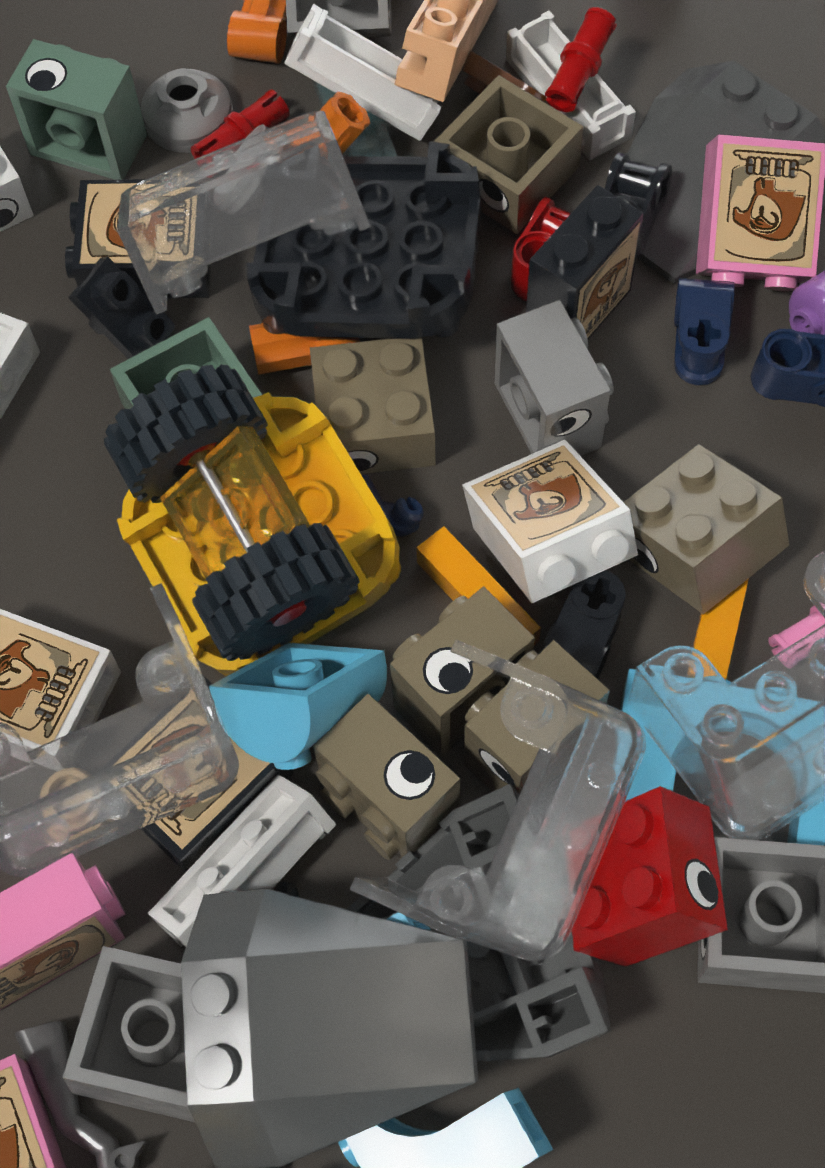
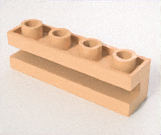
(440, 44)

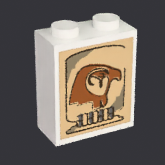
(550, 520)
(50, 680)

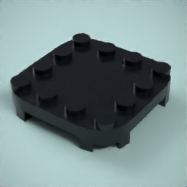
(391, 280)

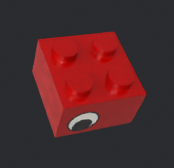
(653, 882)

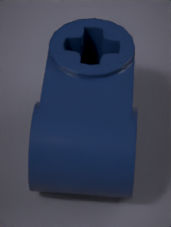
(702, 328)
(804, 371)

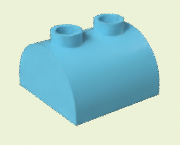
(295, 697)

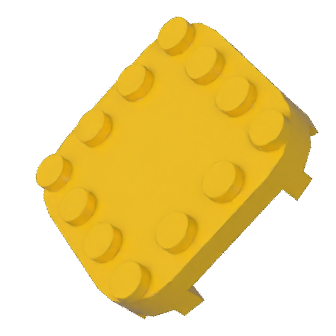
(328, 493)

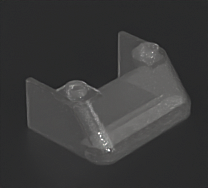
(234, 202)
(119, 768)
(554, 831)

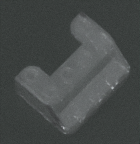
(748, 744)

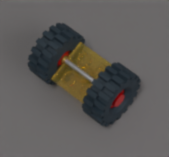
(204, 459)

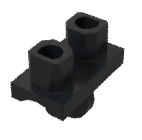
(120, 309)

